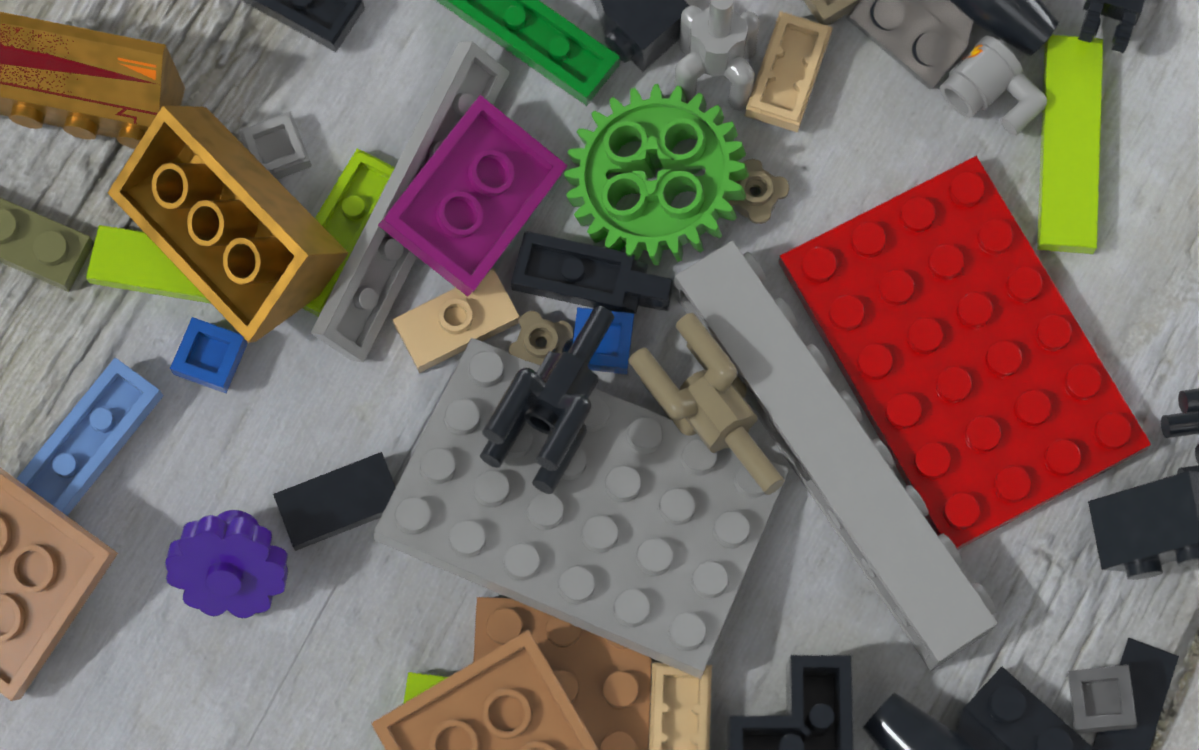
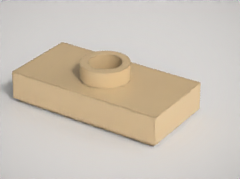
(788, 71)
(450, 320)
(679, 709)

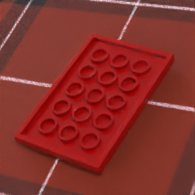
(963, 353)

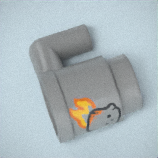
(984, 77)

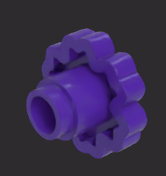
(227, 565)

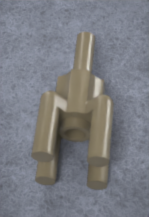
(709, 401)

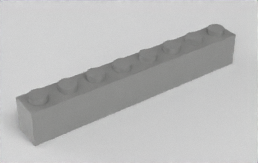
(836, 458)

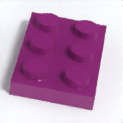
(473, 196)

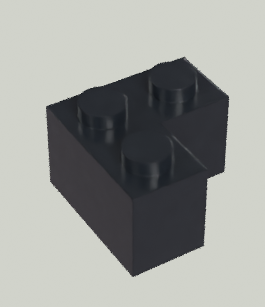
(1148, 526)
(816, 710)

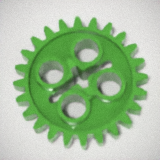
(658, 127)

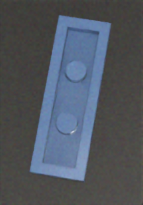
(90, 436)

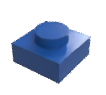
(615, 347)
(209, 355)

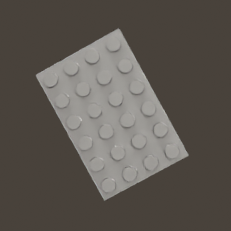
(630, 544)

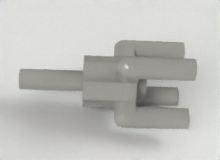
(718, 45)

